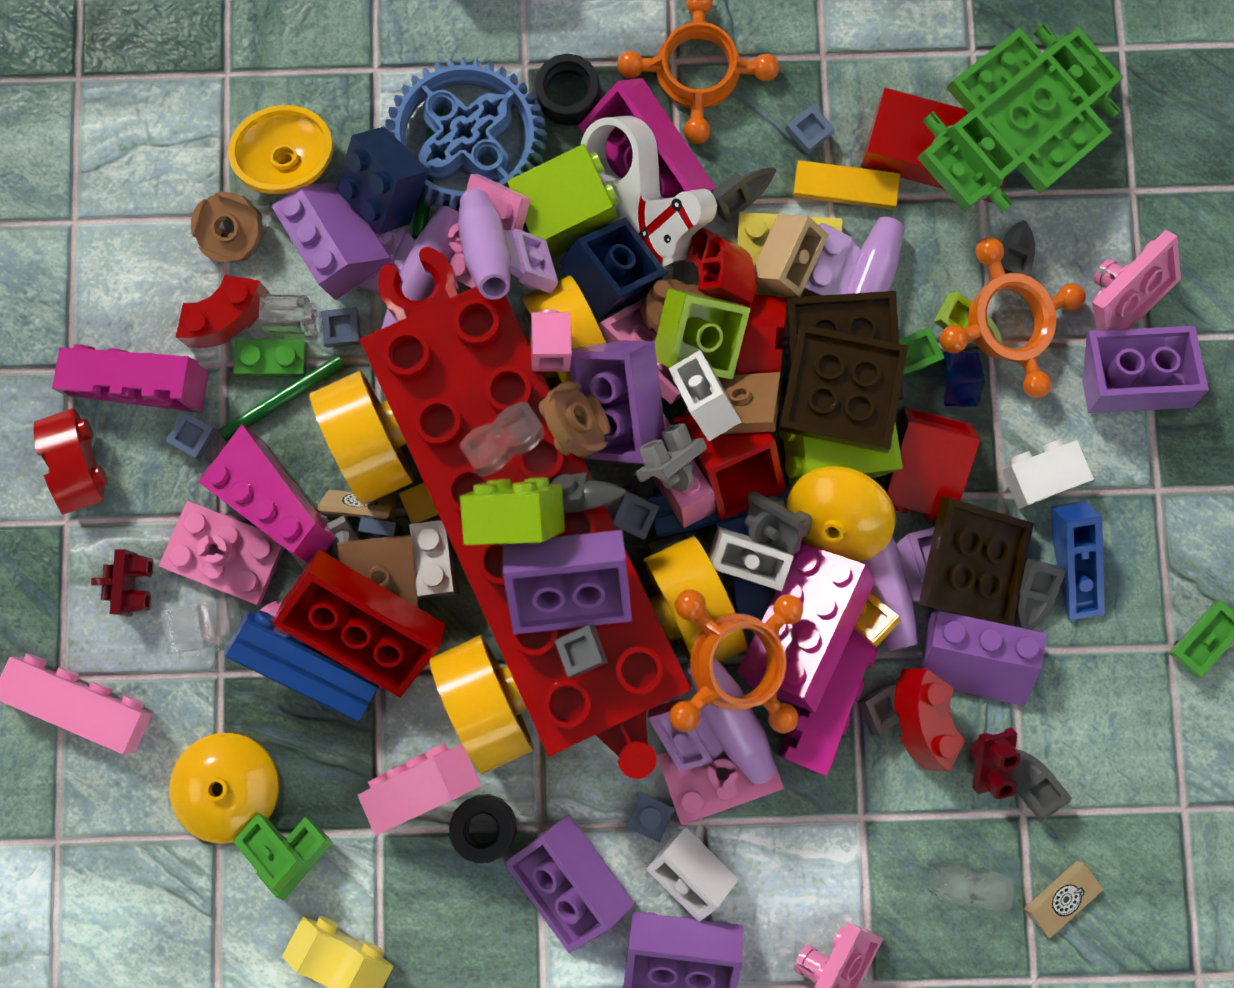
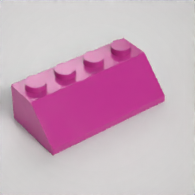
(677, 164)

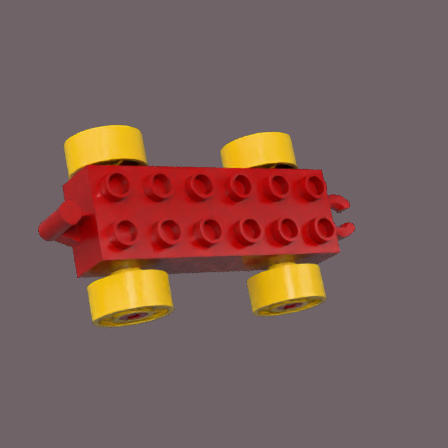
(443, 374)

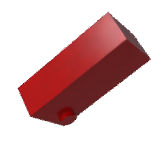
(901, 137)
(359, 624)

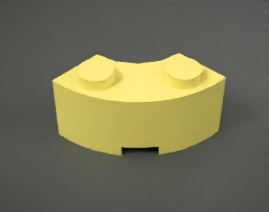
(334, 957)

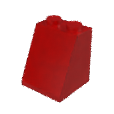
(935, 461)
(737, 466)

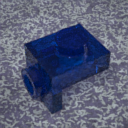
(963, 379)

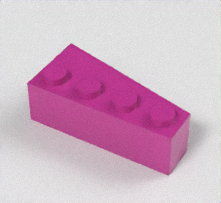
(131, 378)
(262, 492)
(817, 734)

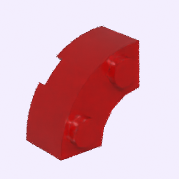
(723, 267)
(222, 314)
(763, 336)
(67, 450)
(926, 719)

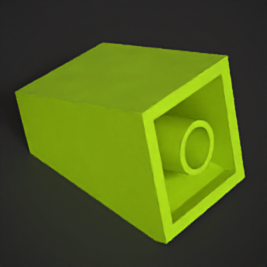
(566, 198)
(809, 453)

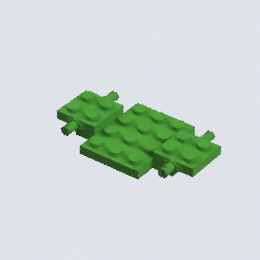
(1022, 114)

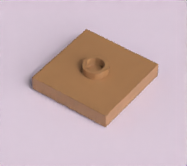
(754, 400)
(385, 562)

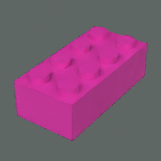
(833, 599)

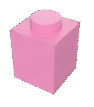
(550, 341)

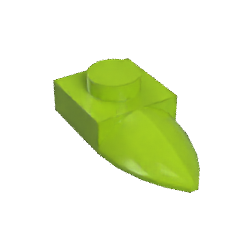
(955, 312)

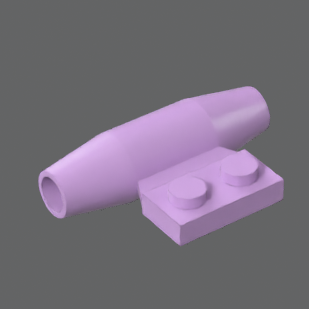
(405, 251)
(497, 252)
(848, 270)
(899, 582)
(718, 731)

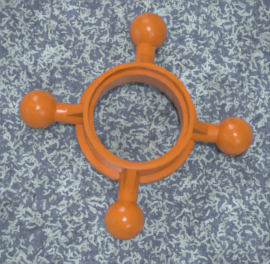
(697, 129)
(1069, 297)
(691, 607)

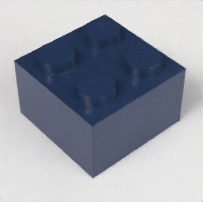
(381, 179)
(612, 267)

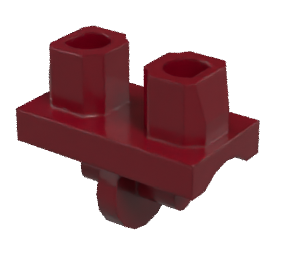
(119, 583)
(995, 761)

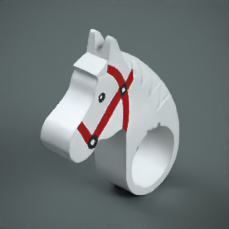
(661, 222)

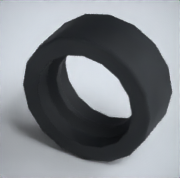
(567, 64)

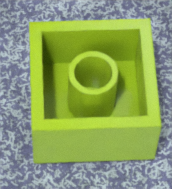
(701, 323)
(514, 513)

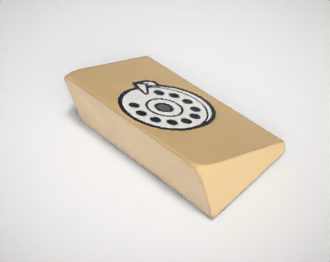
(345, 503)
(1063, 898)

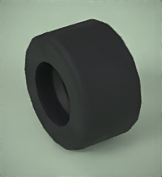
(462, 839)

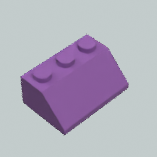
(331, 237)
(1143, 369)
(628, 388)
(567, 582)
(983, 656)
(569, 884)
(682, 953)

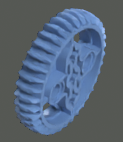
(468, 122)

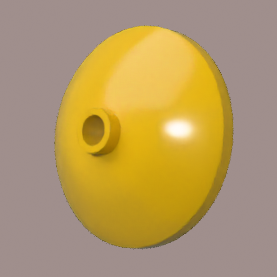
(279, 136)
(851, 505)
(247, 781)

